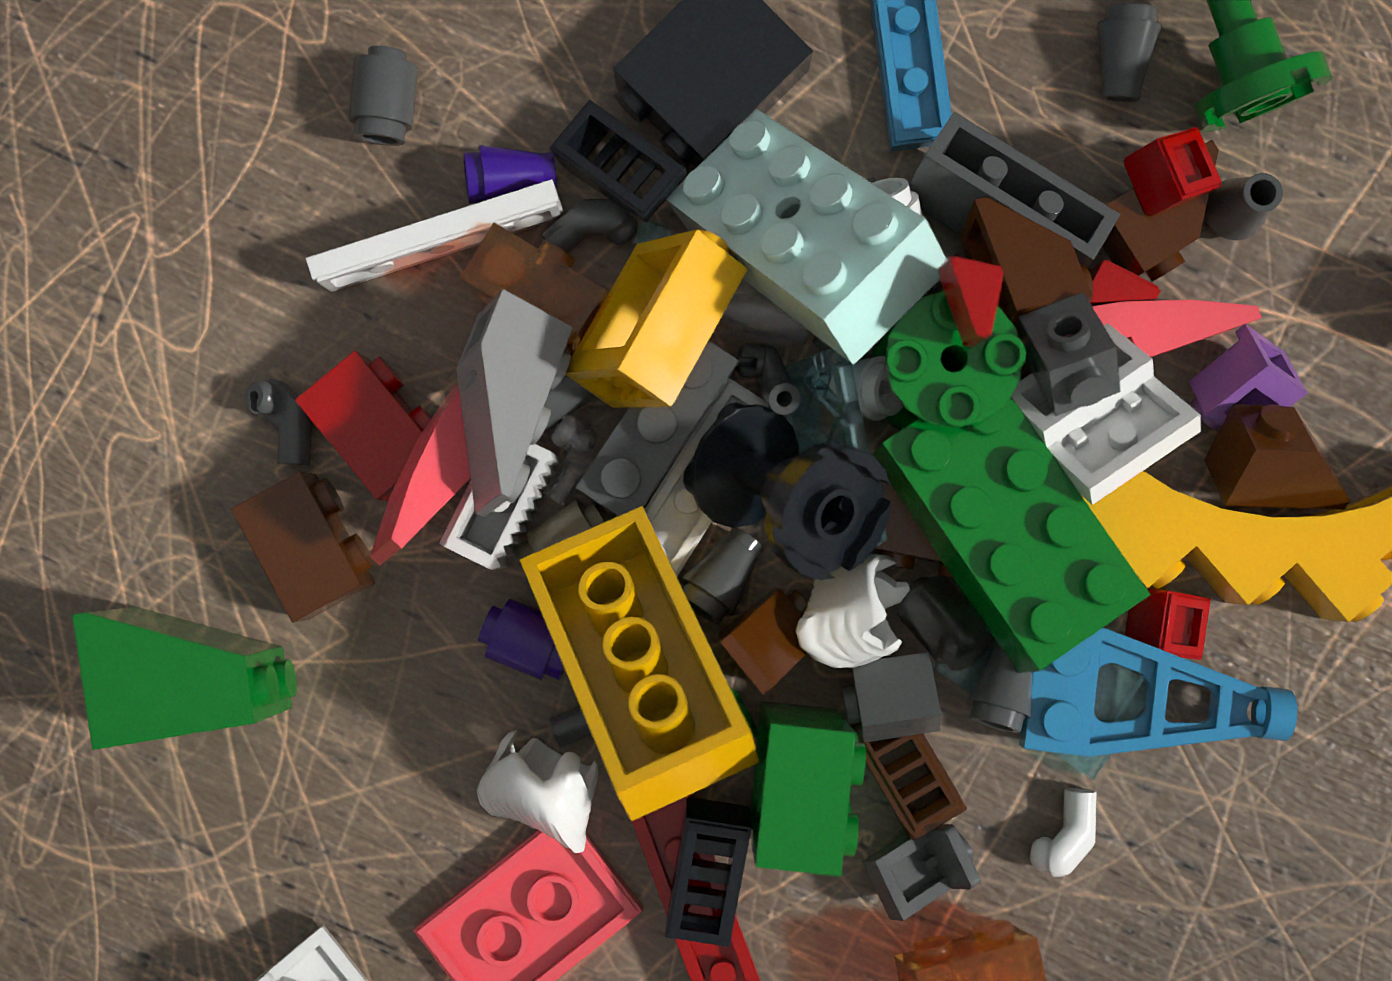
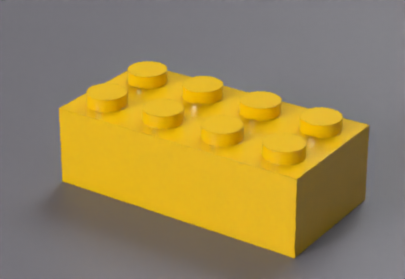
(639, 663)

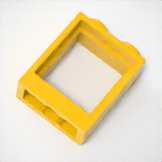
(656, 320)

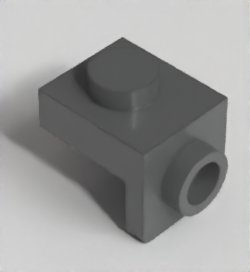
(918, 871)

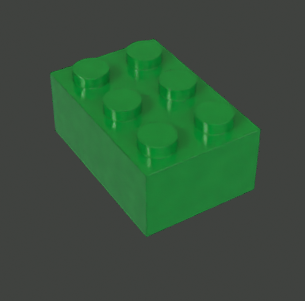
(804, 789)

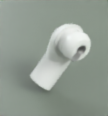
(1074, 839)

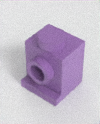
(1247, 374)

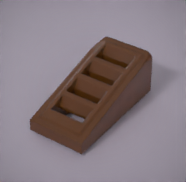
(930, 815)

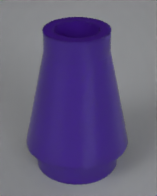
(503, 170)

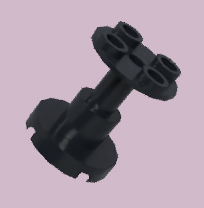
(817, 504)

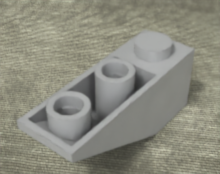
(503, 388)

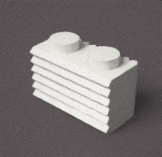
(492, 537)

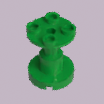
(1254, 67)
(970, 382)

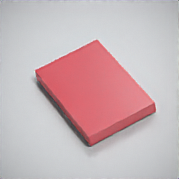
(530, 914)

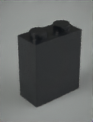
(709, 72)

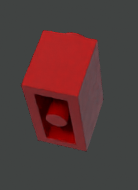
(366, 419)

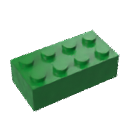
(1012, 533)

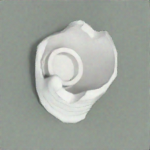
(848, 615)
(540, 790)

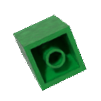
(174, 677)

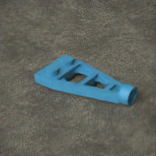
(1066, 696)

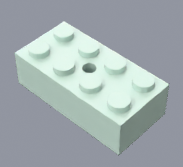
(811, 234)

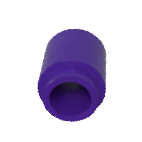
(521, 640)

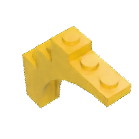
(1324, 555)

